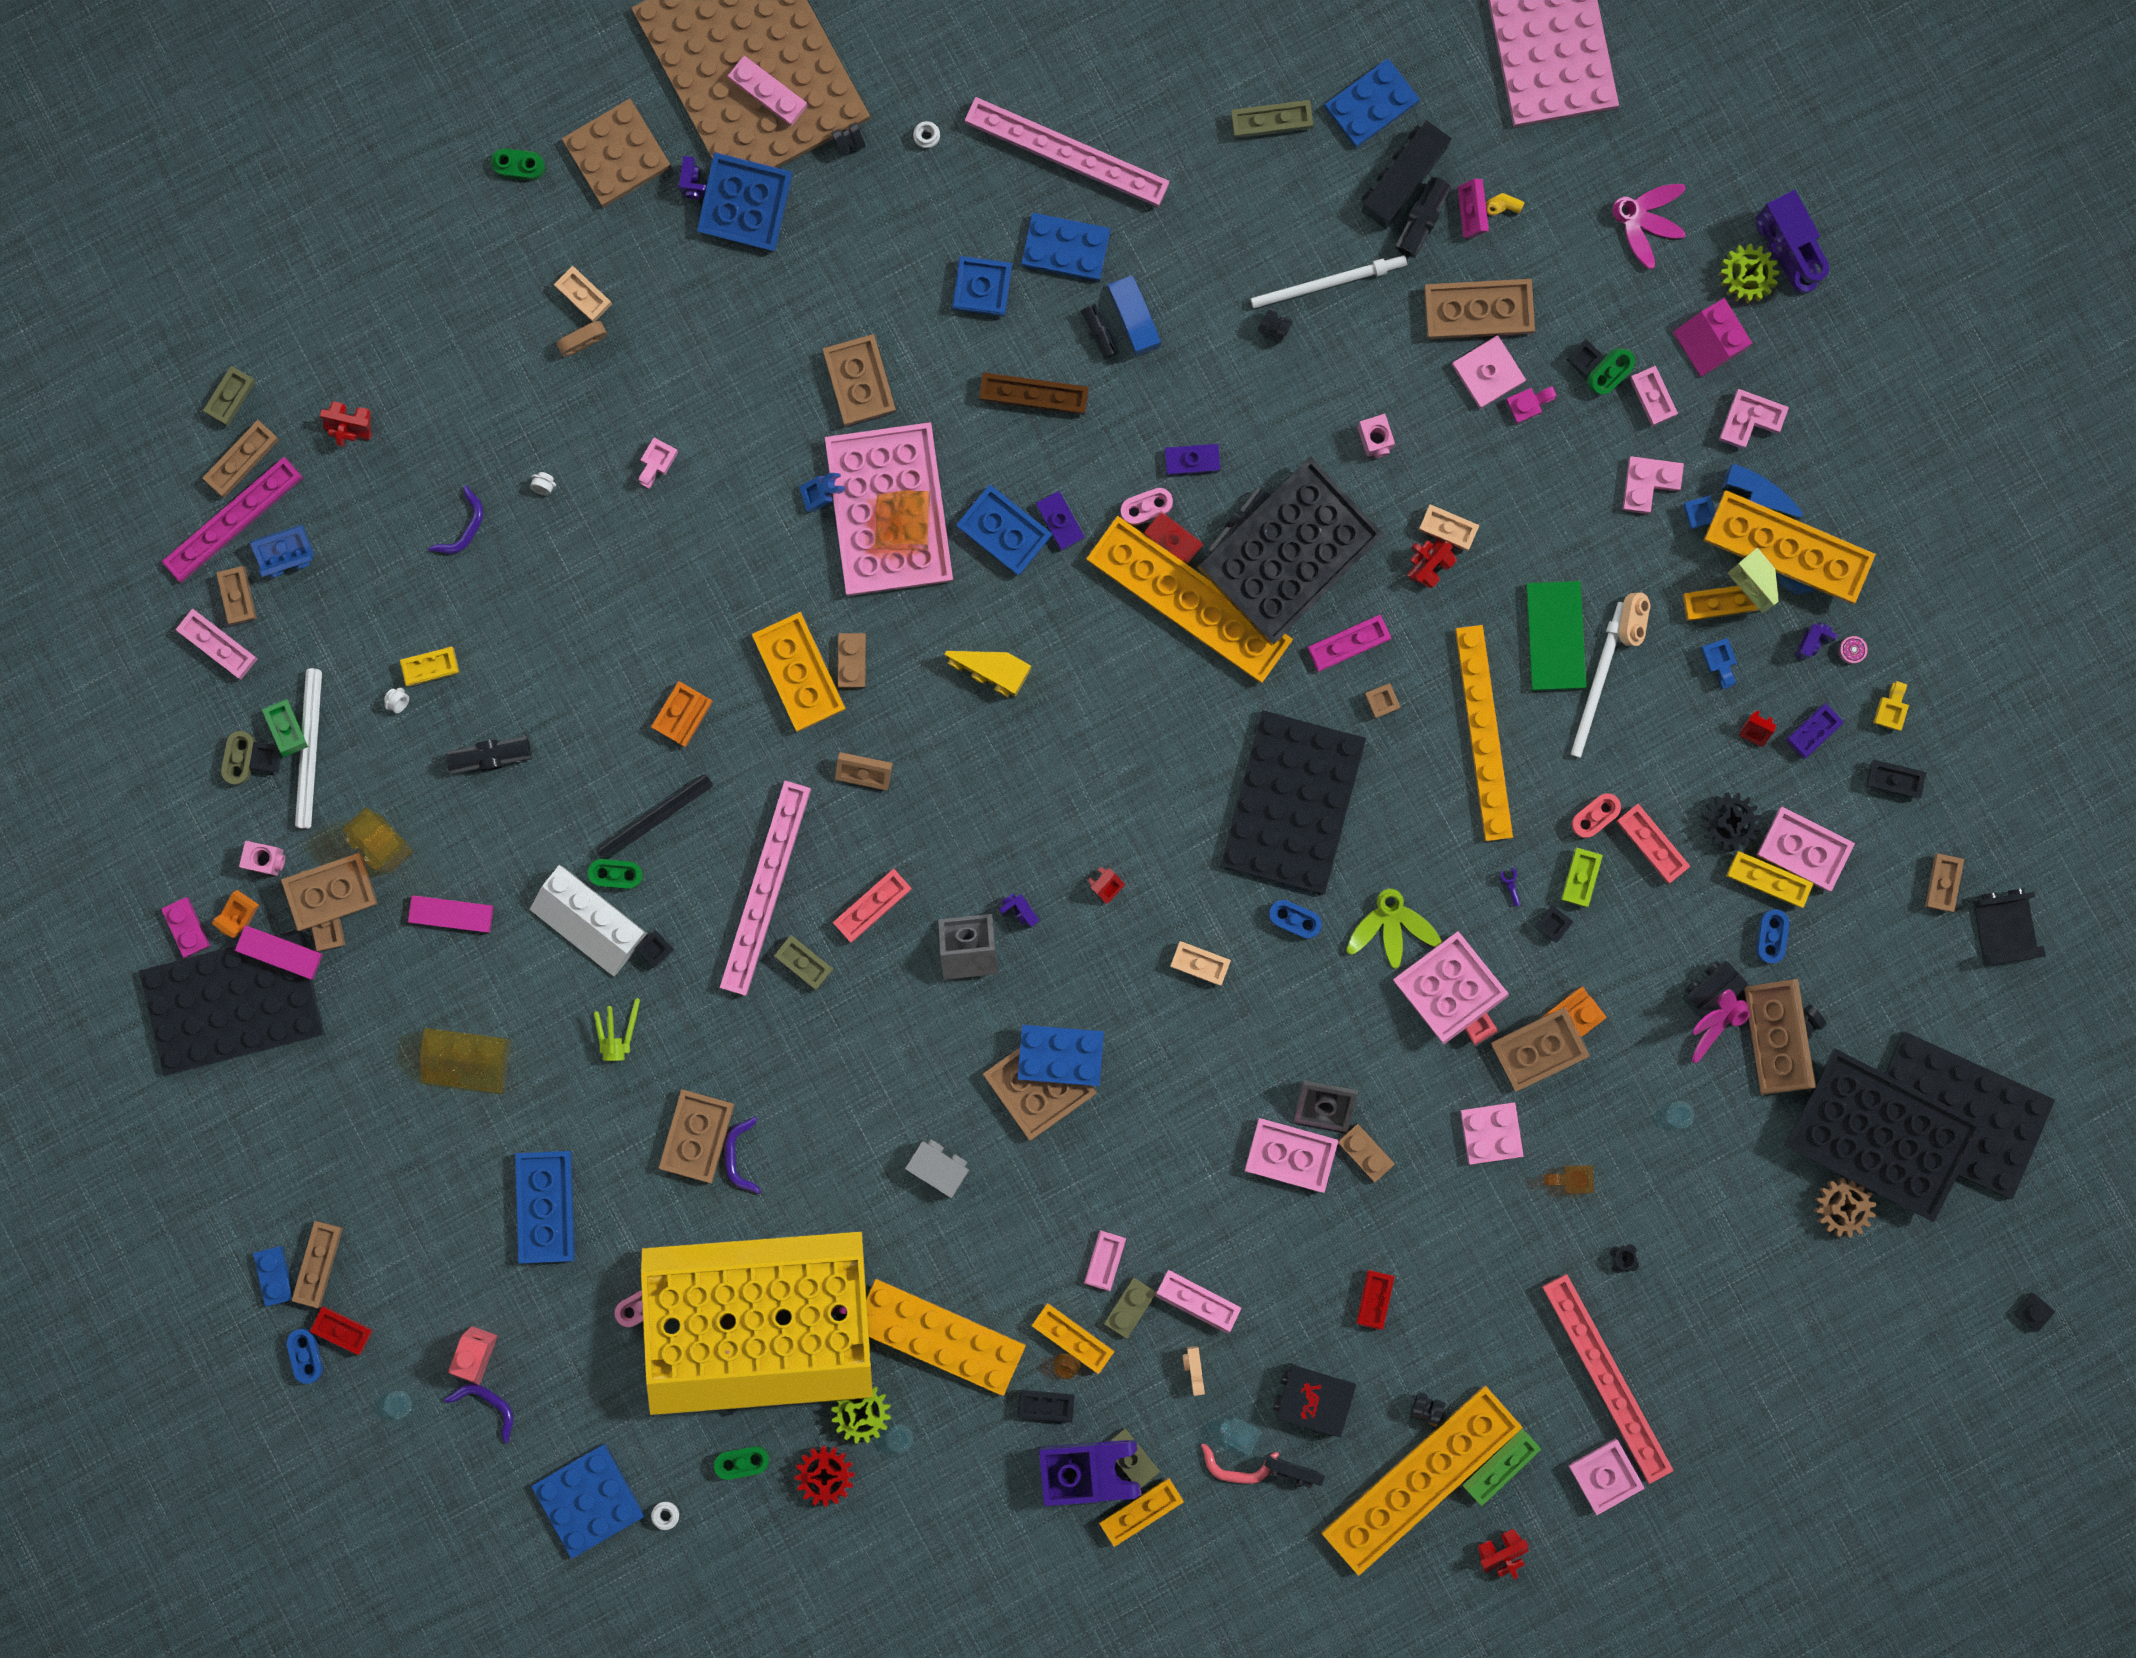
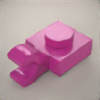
(1527, 405)

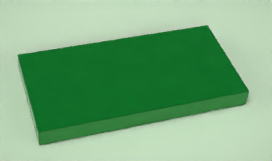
(1555, 635)

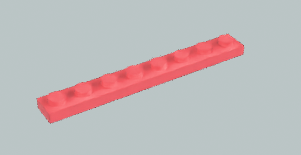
(1607, 1378)

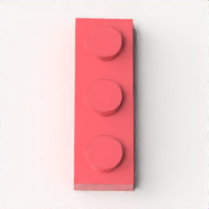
(1653, 843)
(872, 905)

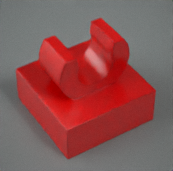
(1758, 729)
(1107, 885)

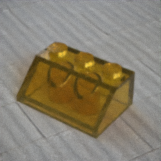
(464, 1060)

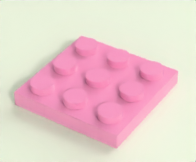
(1450, 987)

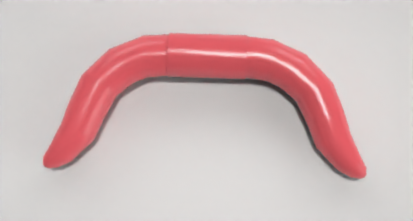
(1232, 1476)

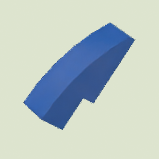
(1134, 315)
(1760, 490)

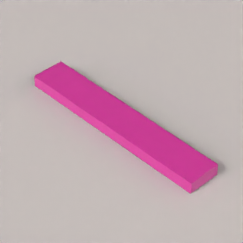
(232, 519)

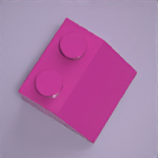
(1712, 337)

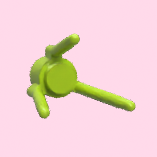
(612, 1047)

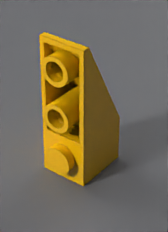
(997, 668)

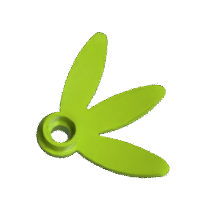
(1392, 935)

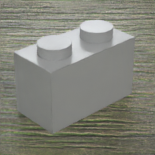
(937, 1168)

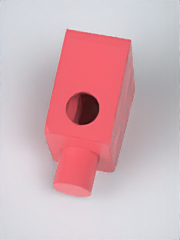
(472, 1355)

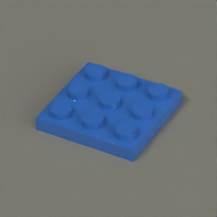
(745, 201)
(588, 1501)

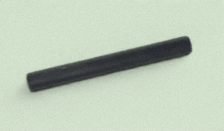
(654, 817)

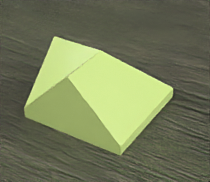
(1757, 580)

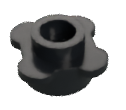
(1617, 1254)

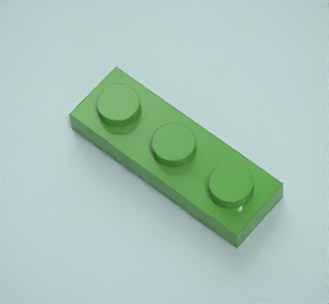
(1501, 1467)

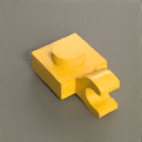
(1891, 711)

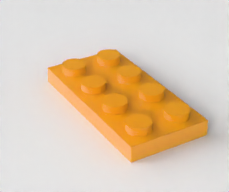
(798, 672)

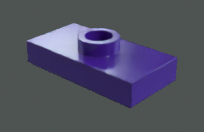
(1192, 459)
(1060, 520)
(1814, 731)

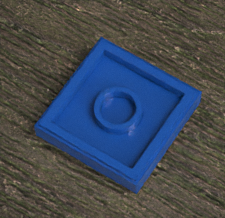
(982, 286)

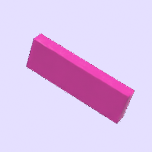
(1349, 643)
(451, 914)
(279, 952)

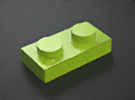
(1581, 877)

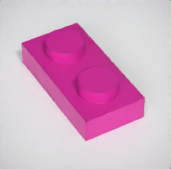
(1473, 208)
(186, 927)

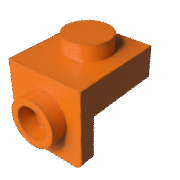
(236, 914)

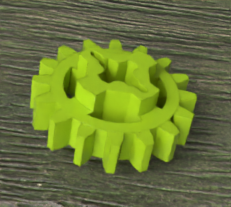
(1742, 265)
(872, 1420)

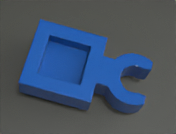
(818, 491)

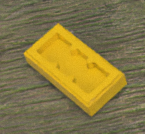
(429, 666)

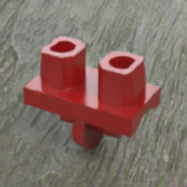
(345, 426)
(1426, 559)
(1514, 1548)

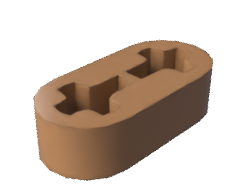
(581, 338)

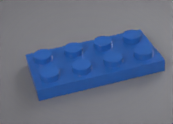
(545, 1207)

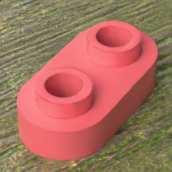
(1595, 816)

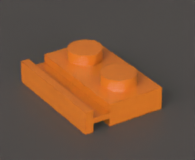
(682, 714)
(1582, 1010)

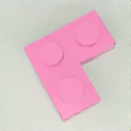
(1750, 411)
(1644, 477)

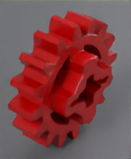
(825, 1487)

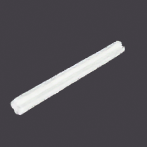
(308, 755)

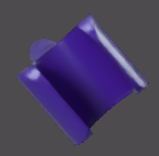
(1511, 886)

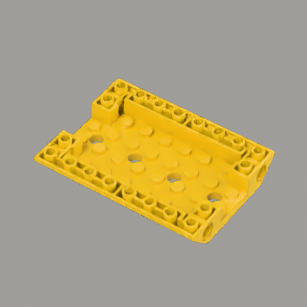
(766, 1361)

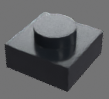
(1585, 358)
(265, 757)
(1553, 924)
(655, 949)
(2034, 1312)

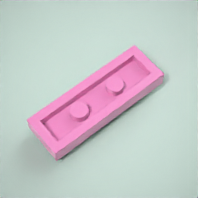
(767, 90)
(216, 644)
(1198, 1301)

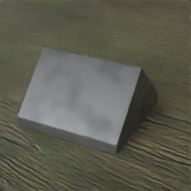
(1325, 1106)

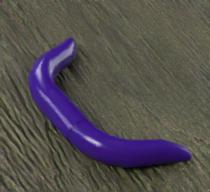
(469, 532)
(730, 1157)
(492, 1399)

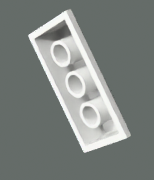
(587, 920)

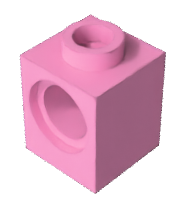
(1379, 425)
(251, 855)

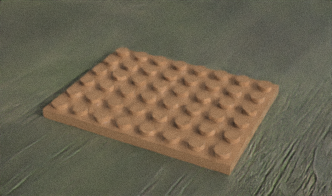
(707, 39)

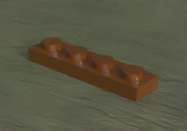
(1033, 393)

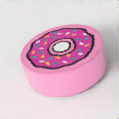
(1852, 650)

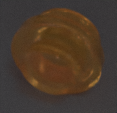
(1066, 1366)

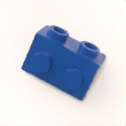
(282, 551)

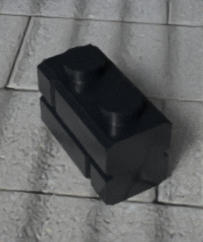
(1703, 995)

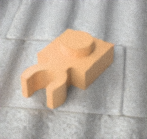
(1192, 1362)

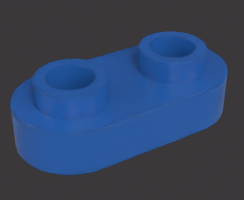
(1295, 918)
(1774, 937)
(306, 1355)

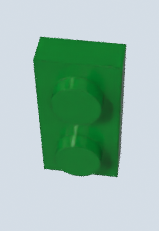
(285, 728)

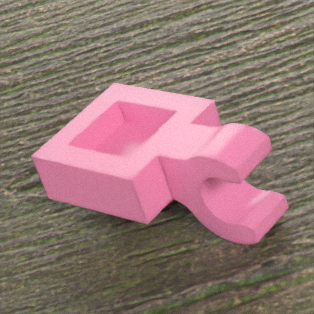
(658, 459)

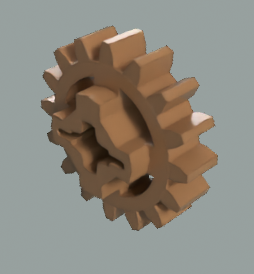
(1844, 1197)

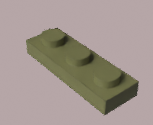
(1272, 119)

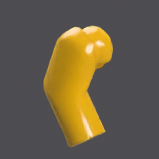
(1503, 202)

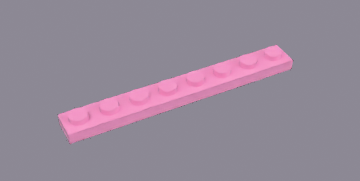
(1067, 152)
(765, 888)

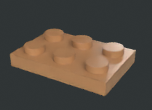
(859, 380)
(329, 892)
(1540, 1049)
(696, 1136)

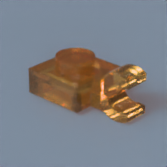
(1575, 1179)

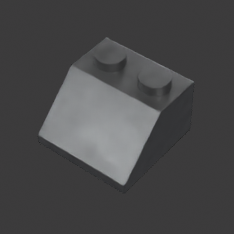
(967, 946)

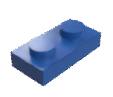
(273, 1276)

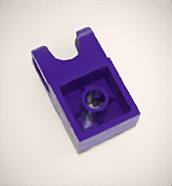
(1793, 241)
(1095, 1472)

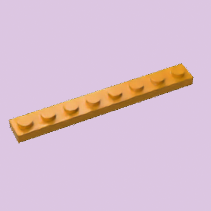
(1483, 733)

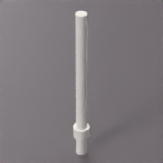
(1378, 268)
(1598, 682)

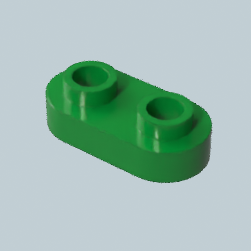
(517, 163)
(1610, 372)
(616, 874)
(742, 1462)

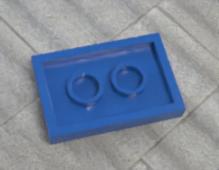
(1372, 103)
(1066, 247)
(1004, 530)
(1060, 1055)

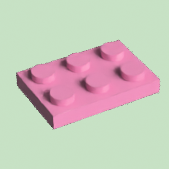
(1805, 849)
(1291, 1155)

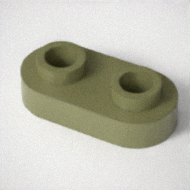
(237, 758)

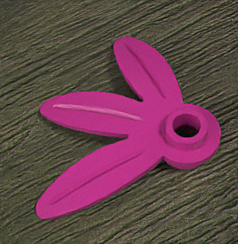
(1639, 217)
(1731, 1012)

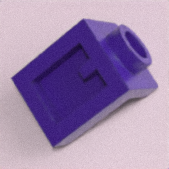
(690, 174)
(1810, 642)
(1024, 914)

